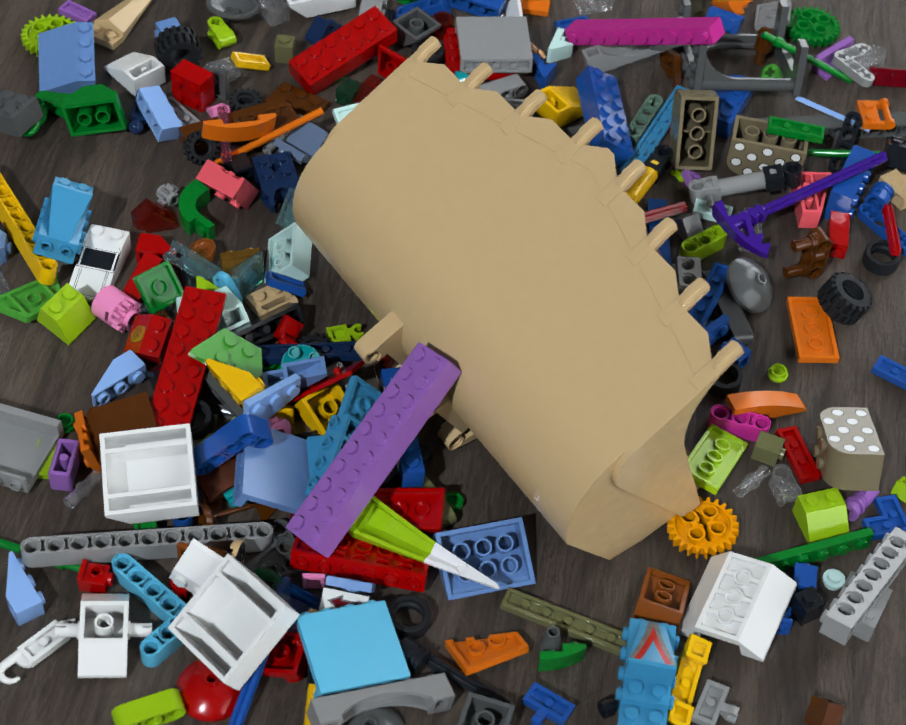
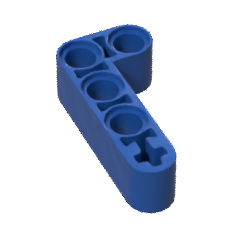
(230, 440)

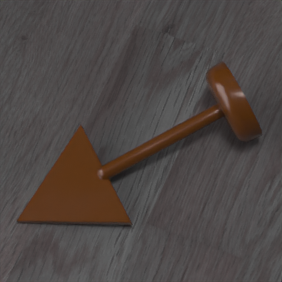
(206, 516)

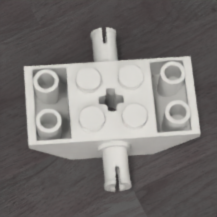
(103, 635)

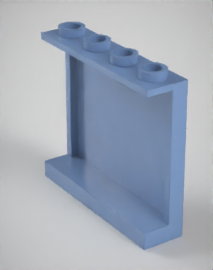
(273, 474)

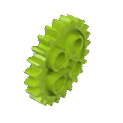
(30, 33)

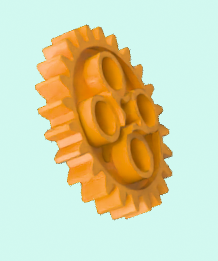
(718, 523)

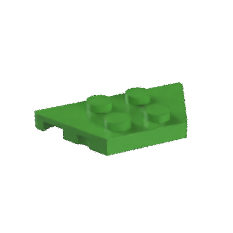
(27, 300)
(230, 350)

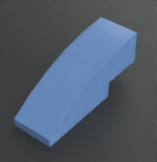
(308, 370)

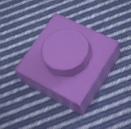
(689, 176)

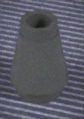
(551, 640)

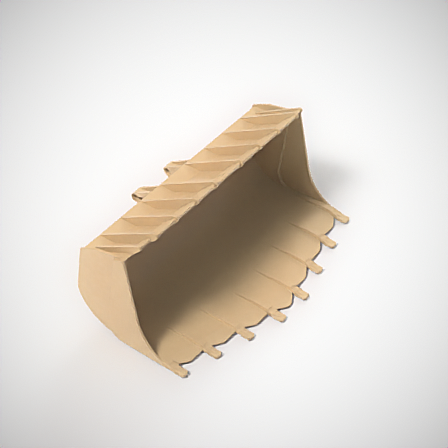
(532, 281)

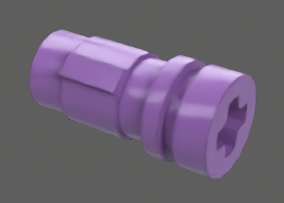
(858, 502)

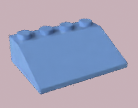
(66, 58)
(492, 549)

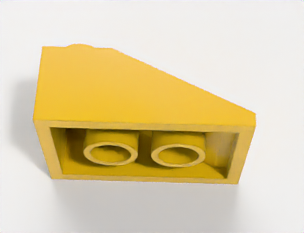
(235, 381)
(320, 406)

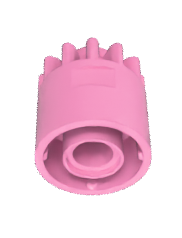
(115, 308)

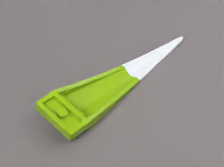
(390, 531)

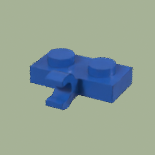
(547, 705)

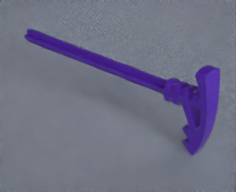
(757, 213)

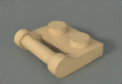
(268, 297)

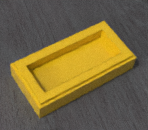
(250, 61)

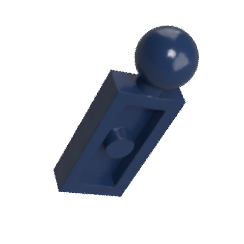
(137, 119)

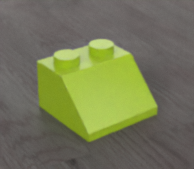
(66, 314)
(821, 515)

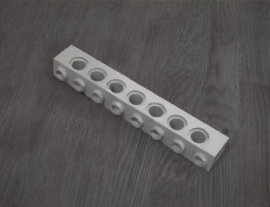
(865, 588)

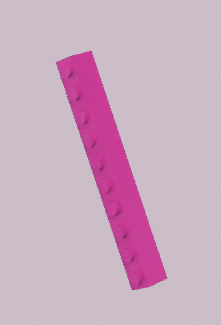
(646, 31)

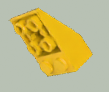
(561, 105)

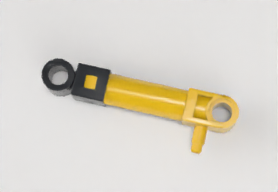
(656, 166)

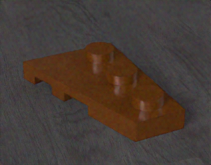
(298, 99)
(284, 113)

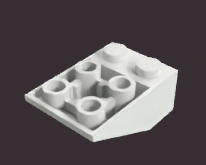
(137, 71)

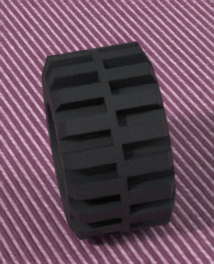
(176, 38)
(844, 298)

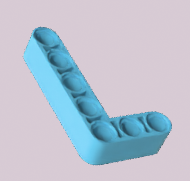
(157, 604)

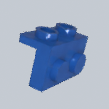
(717, 328)

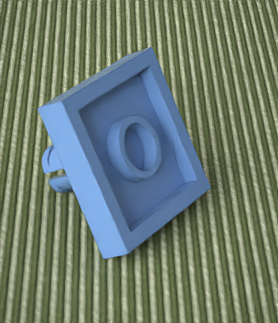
(350, 585)

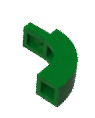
(191, 200)

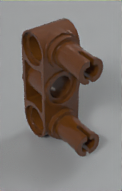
(814, 255)

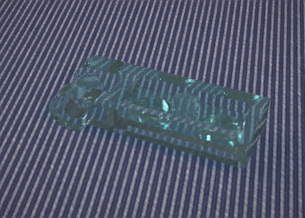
(191, 262)

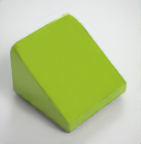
(900, 489)

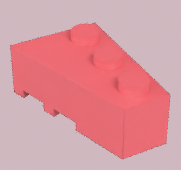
(227, 185)
(810, 209)

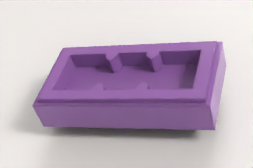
(77, 12)

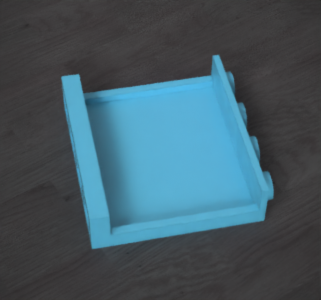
(351, 647)

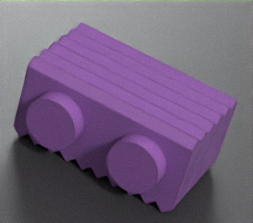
(65, 465)

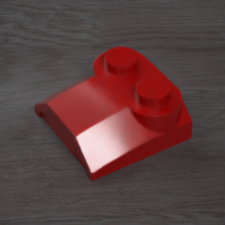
(287, 659)

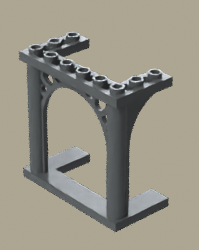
(704, 76)

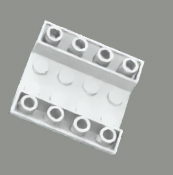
(739, 603)

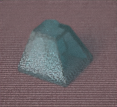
(248, 274)

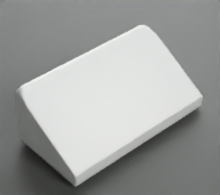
(513, 8)

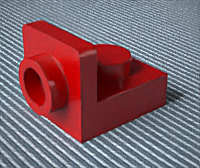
(288, 330)

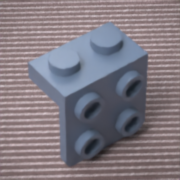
(303, 142)

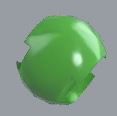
(771, 68)

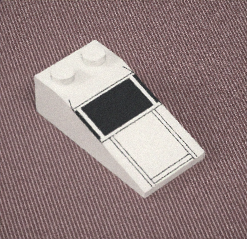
(100, 260)

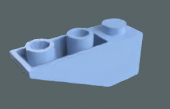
(119, 377)
(20, 593)

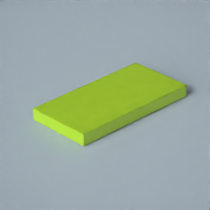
(715, 458)

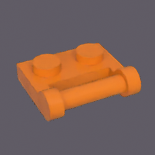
(870, 117)

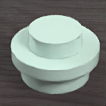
(833, 579)

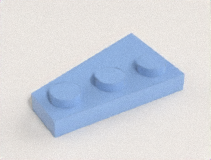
(272, 399)

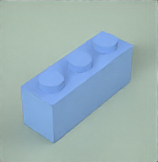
(158, 113)

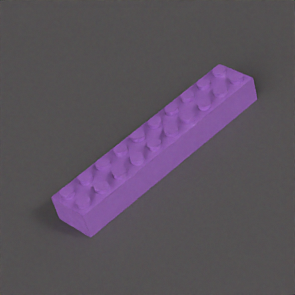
(373, 449)

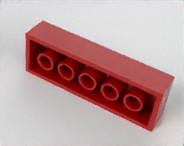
(342, 51)

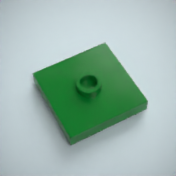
(158, 287)

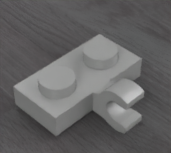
(713, 705)

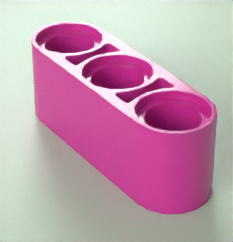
(742, 425)

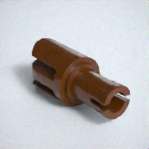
(762, 47)

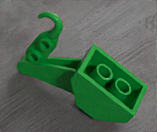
(86, 111)

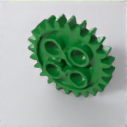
(813, 26)

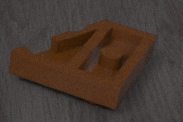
(671, 64)

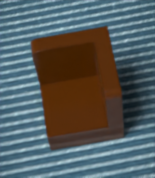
(823, 712)

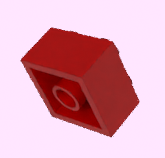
(193, 85)

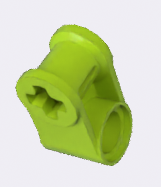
(220, 33)

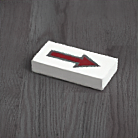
(337, 599)

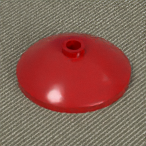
(205, 699)

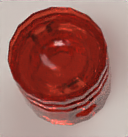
(445, 20)

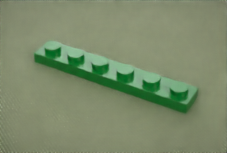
(821, 549)

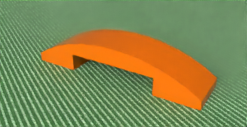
(240, 131)

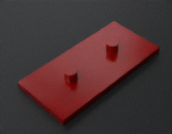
(338, 375)

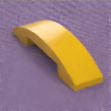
(687, 675)

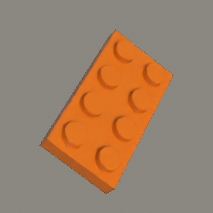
(811, 331)

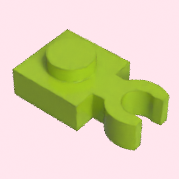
(341, 333)

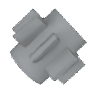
(168, 195)

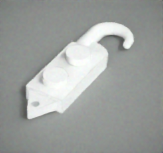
(34, 650)

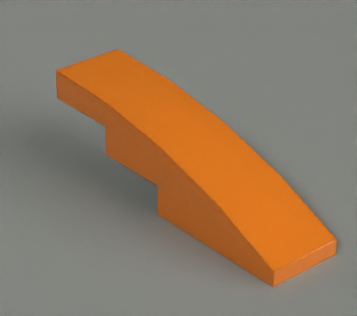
(771, 403)

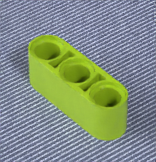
(704, 243)
(151, 709)

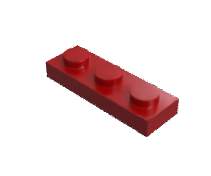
(798, 455)

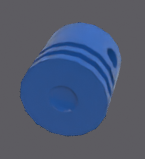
(879, 195)

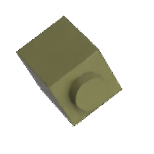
(284, 48)
(768, 449)

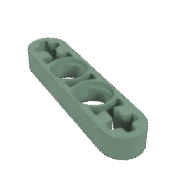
(640, 117)

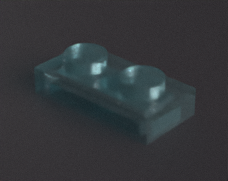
(285, 216)

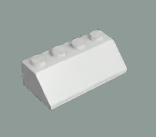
(195, 566)

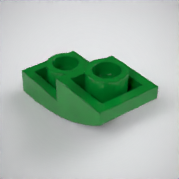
(570, 654)

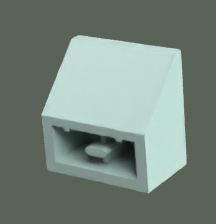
(233, 312)

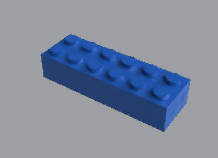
(602, 100)

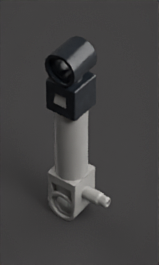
(770, 178)

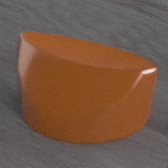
(204, 247)

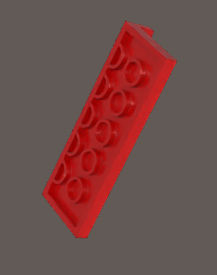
(362, 562)

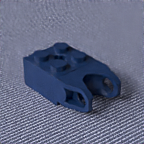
(273, 177)

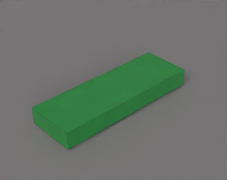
(795, 129)

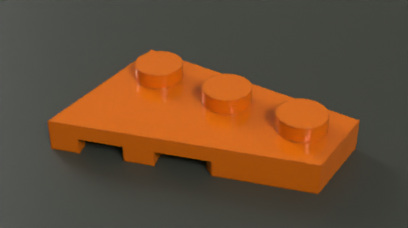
(85, 441)
(484, 653)

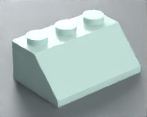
(289, 253)

